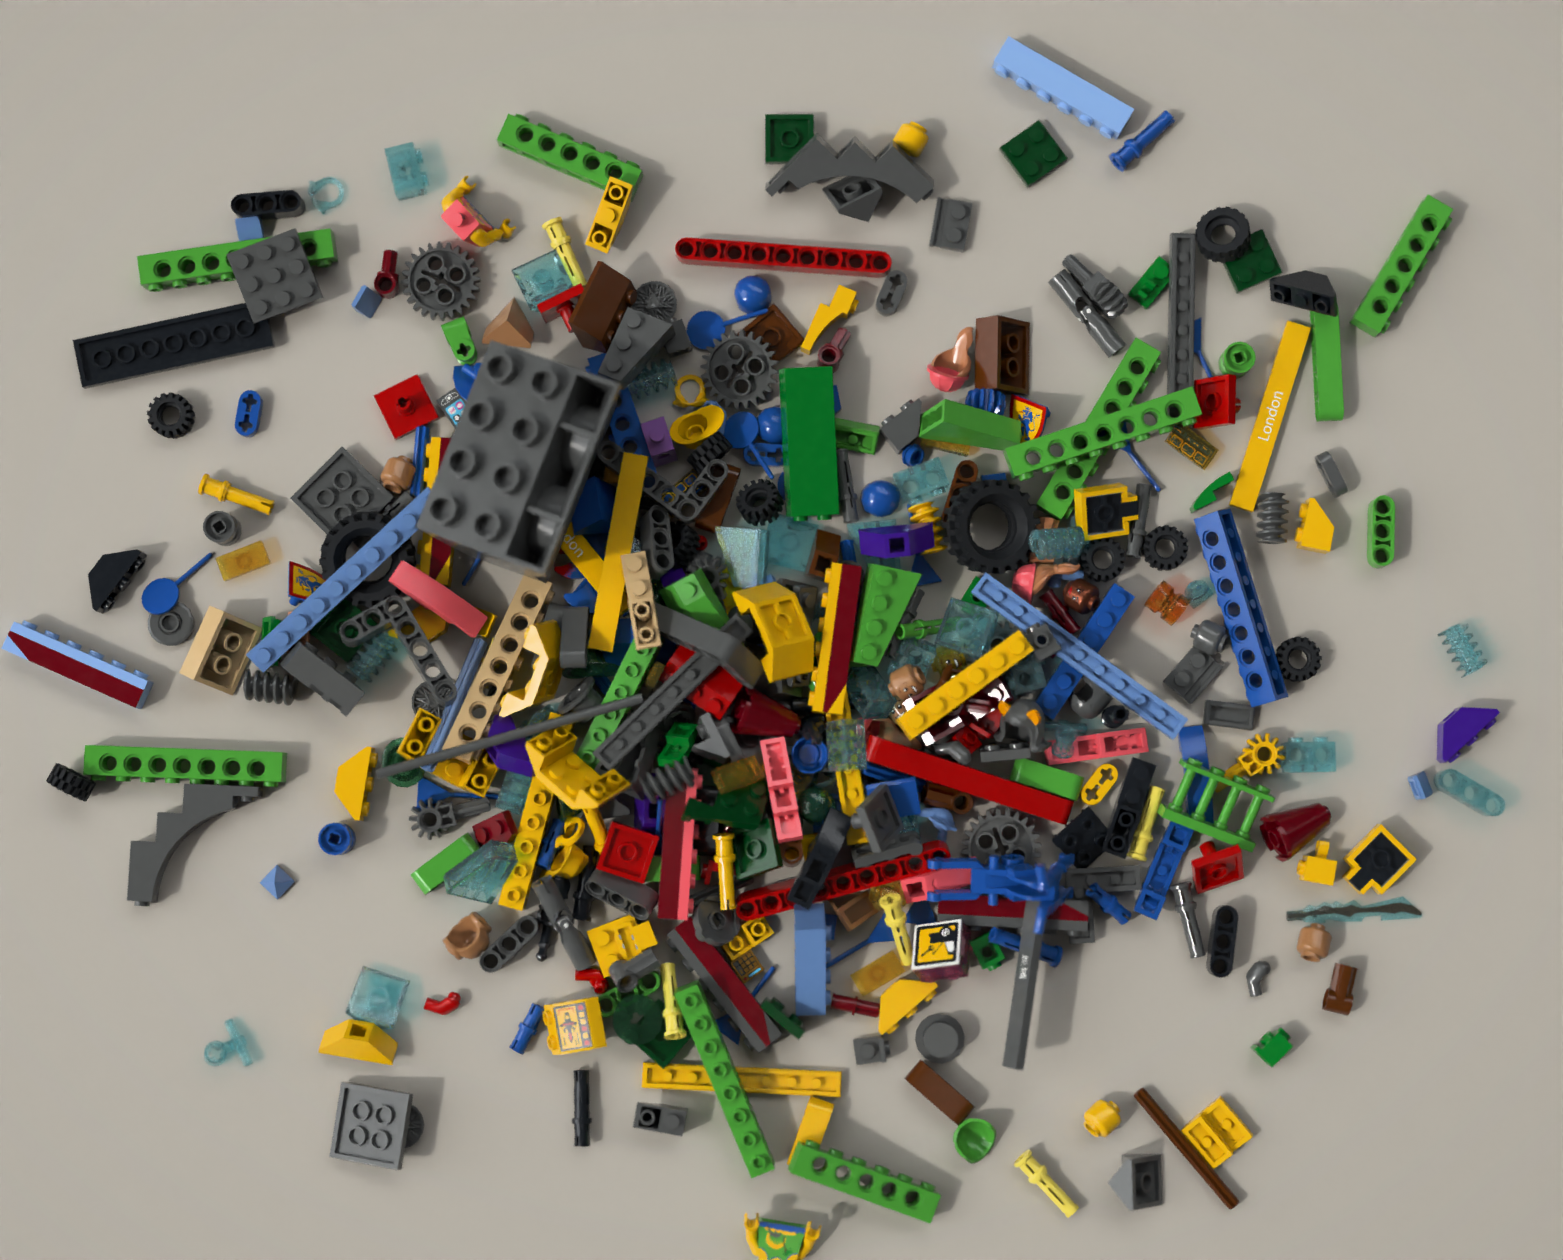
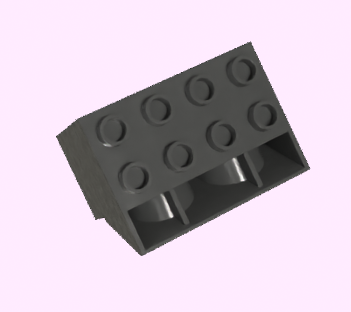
(519, 460)

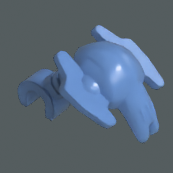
(942, 820)

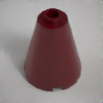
(762, 716)
(1293, 828)

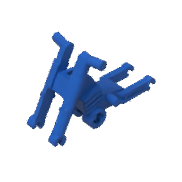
(1011, 880)

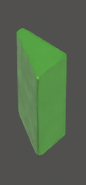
(856, 436)

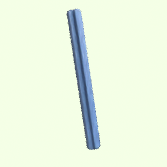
(462, 685)

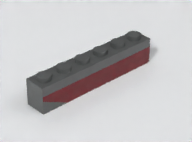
(977, 913)
(725, 985)

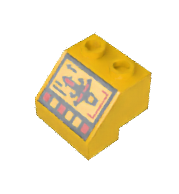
(574, 1025)

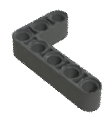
(662, 485)
(409, 642)
(710, 643)

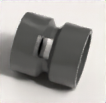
(222, 528)

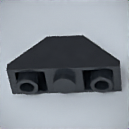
(1305, 291)
(111, 576)

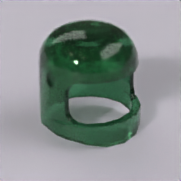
(815, 804)

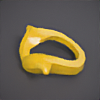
(679, 398)
(569, 825)

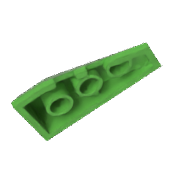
(695, 599)

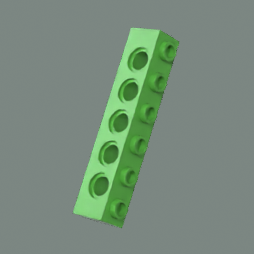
(511, 140)
(1437, 215)
(626, 683)
(921, 1207)

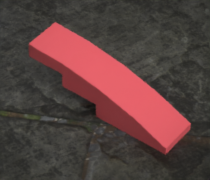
(438, 598)
(1103, 746)
(781, 789)

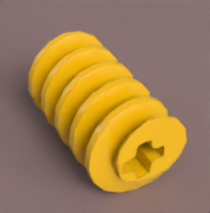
(923, 514)

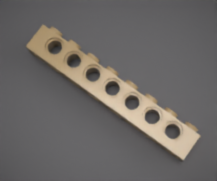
(496, 655)

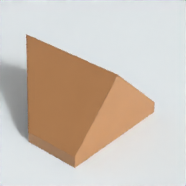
(510, 328)
(853, 908)

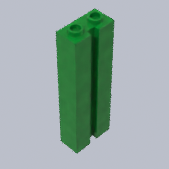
(809, 442)

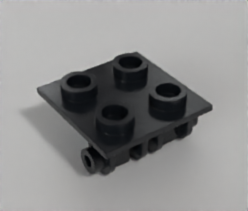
(1083, 838)

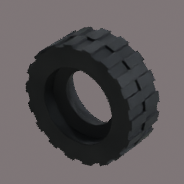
(1220, 217)

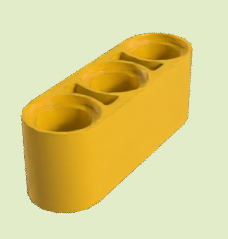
(813, 1122)

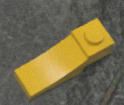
(841, 305)

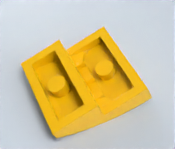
(1217, 1132)

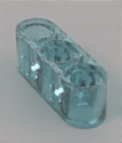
(1480, 797)

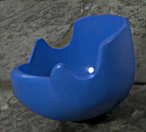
(752, 294)
(770, 425)
(880, 498)
(809, 757)

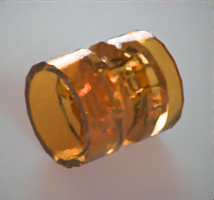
(1167, 603)

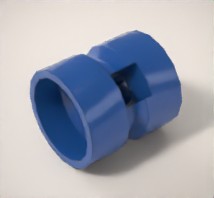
(336, 839)

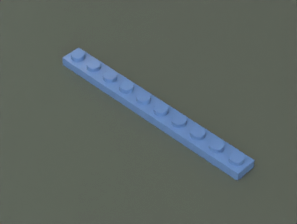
(338, 585)
(1082, 657)

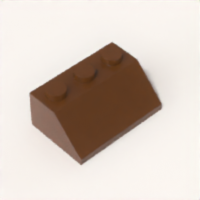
(602, 307)
(1002, 355)

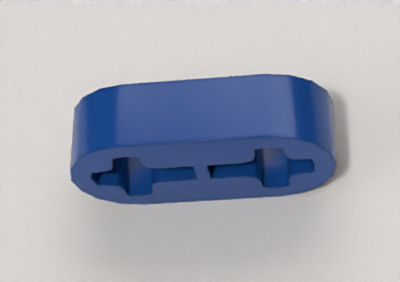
(254, 414)
(765, 448)

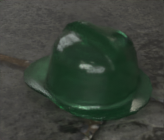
(595, 667)

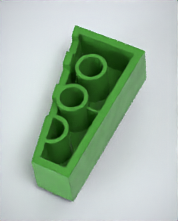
(880, 608)

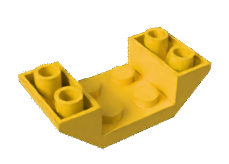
(781, 627)
(544, 640)
(568, 774)
(471, 778)

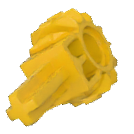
(1250, 764)

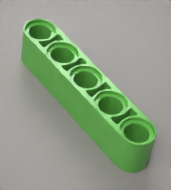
(1327, 367)

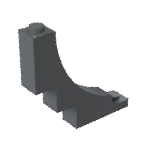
(820, 161)
(200, 805)

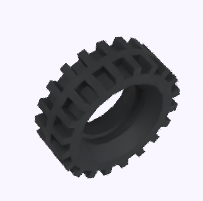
(1020, 525)
(335, 548)

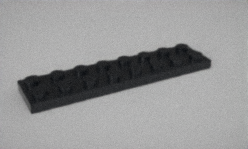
(170, 345)

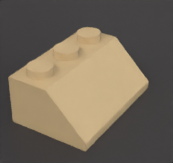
(220, 650)

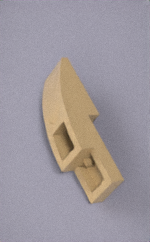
(641, 600)

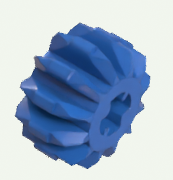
(987, 400)

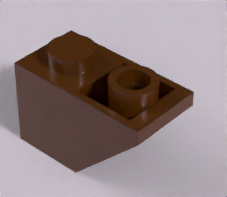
(822, 554)

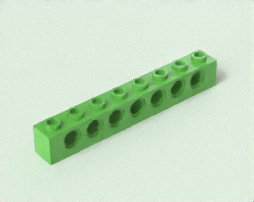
(151, 265)
(1138, 353)
(1183, 400)
(97, 756)
(724, 1078)

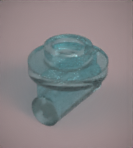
(1197, 592)

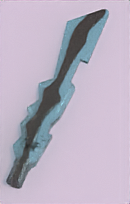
(1353, 912)

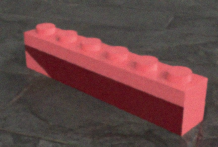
(678, 855)

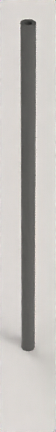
(509, 736)

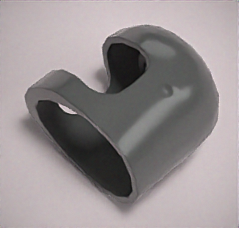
(1089, 700)

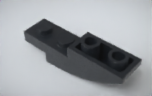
(1128, 807)
(820, 858)

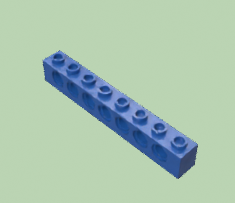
(1250, 614)

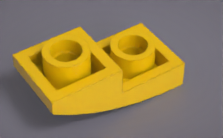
(749, 935)

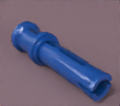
(1133, 147)
(1048, 953)

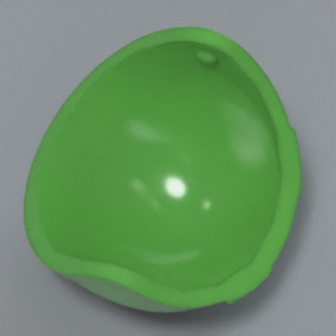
(974, 1139)

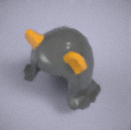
(1023, 722)

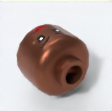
(1081, 596)

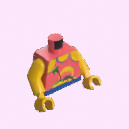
(467, 221)

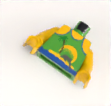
(779, 1239)

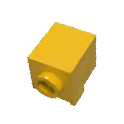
(1318, 868)

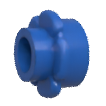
(912, 455)

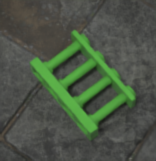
(1219, 828)

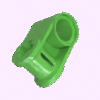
(460, 338)

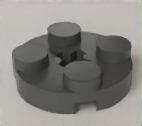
(707, 930)

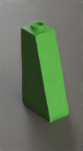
(969, 426)

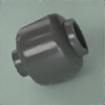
(1209, 637)

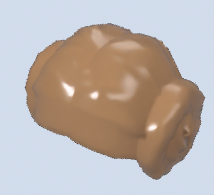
(468, 937)

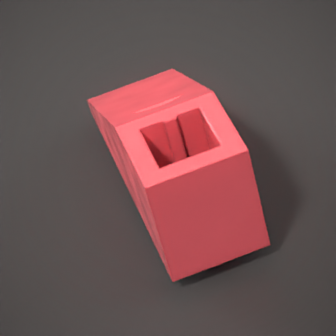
(916, 887)

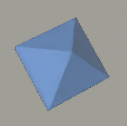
(277, 882)

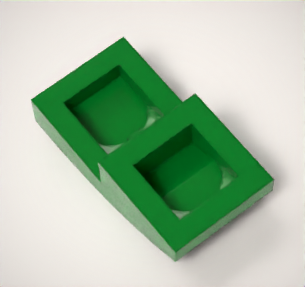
(1207, 496)
(679, 743)

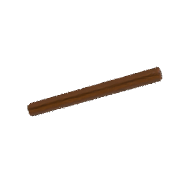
(1186, 1148)

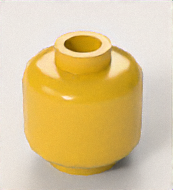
(912, 138)
(1102, 1118)

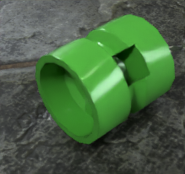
(1237, 359)

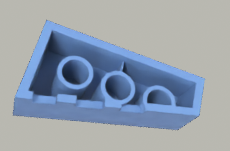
(811, 960)

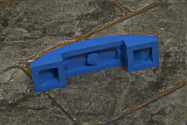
(1193, 745)
(1162, 870)

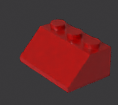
(714, 693)

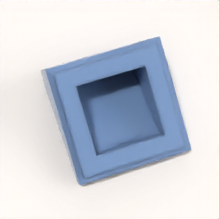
(249, 228)
(366, 302)
(1420, 785)

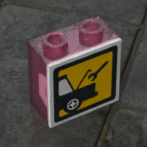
(941, 951)

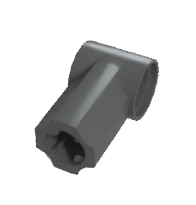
(627, 973)

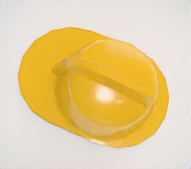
(697, 426)
(567, 863)

